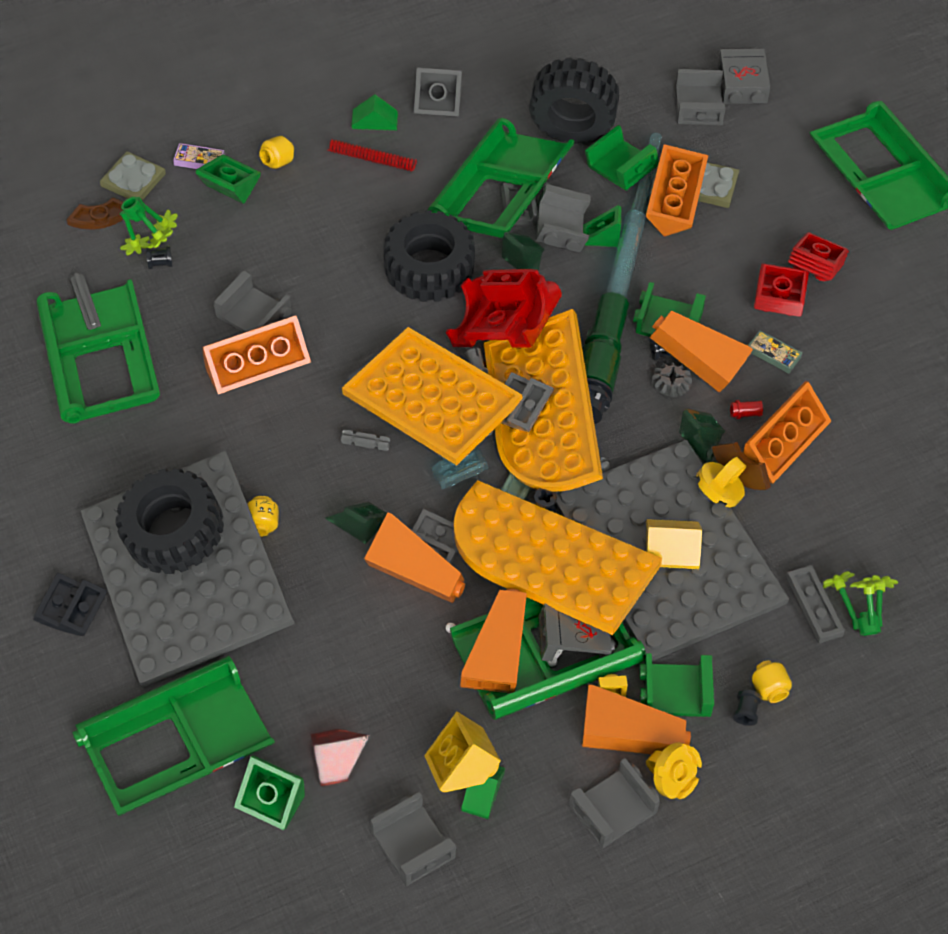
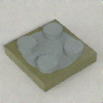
(132, 176)
(718, 185)

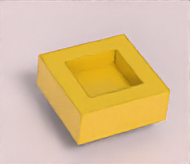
(614, 683)

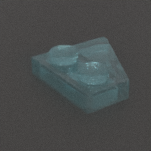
(449, 474)

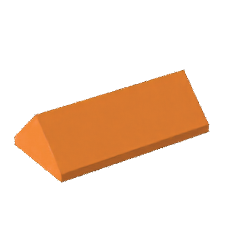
(676, 189)
(255, 354)
(788, 432)

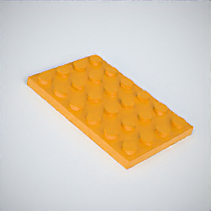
(432, 395)

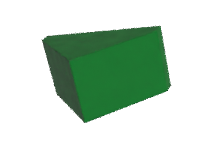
(375, 115)
(604, 229)
(480, 798)

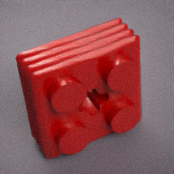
(818, 256)
(781, 290)

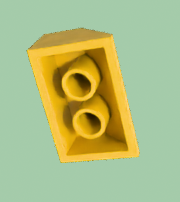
(462, 755)

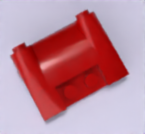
(506, 307)

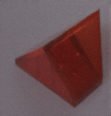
(336, 754)

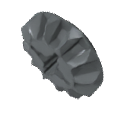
(663, 384)

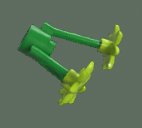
(134, 210)
(870, 621)

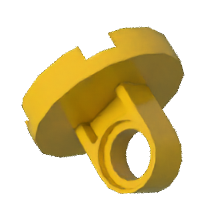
(722, 482)
(675, 770)

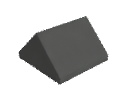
(438, 92)

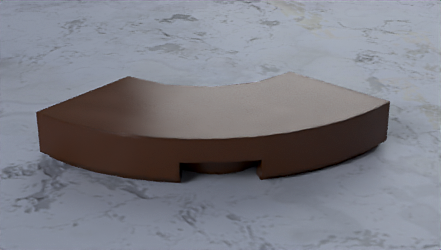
(96, 216)
(755, 473)

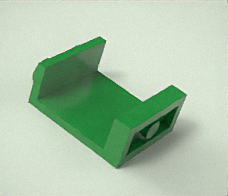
(620, 160)
(656, 306)
(678, 688)

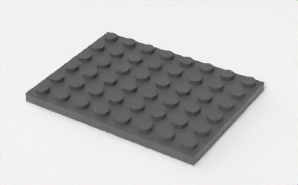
(678, 603)
(194, 613)

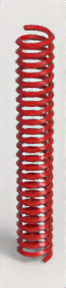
(356, 149)

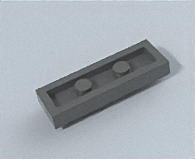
(815, 604)

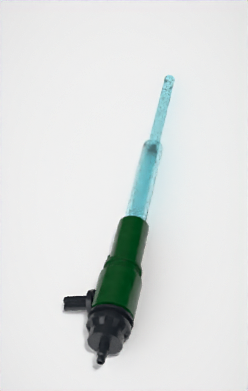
(603, 340)

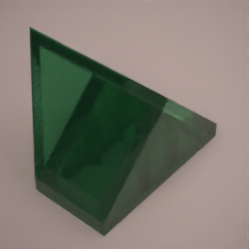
(521, 251)
(701, 432)
(359, 520)

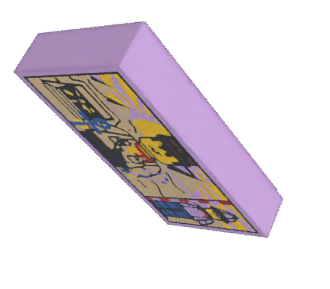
(195, 156)

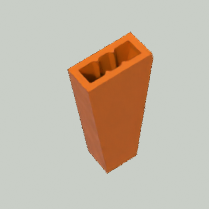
(701, 349)
(408, 558)
(497, 649)
(629, 726)

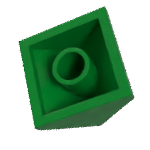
(229, 177)
(270, 793)

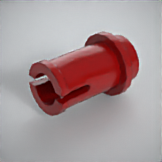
(746, 409)

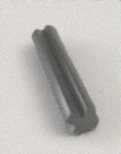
(85, 301)

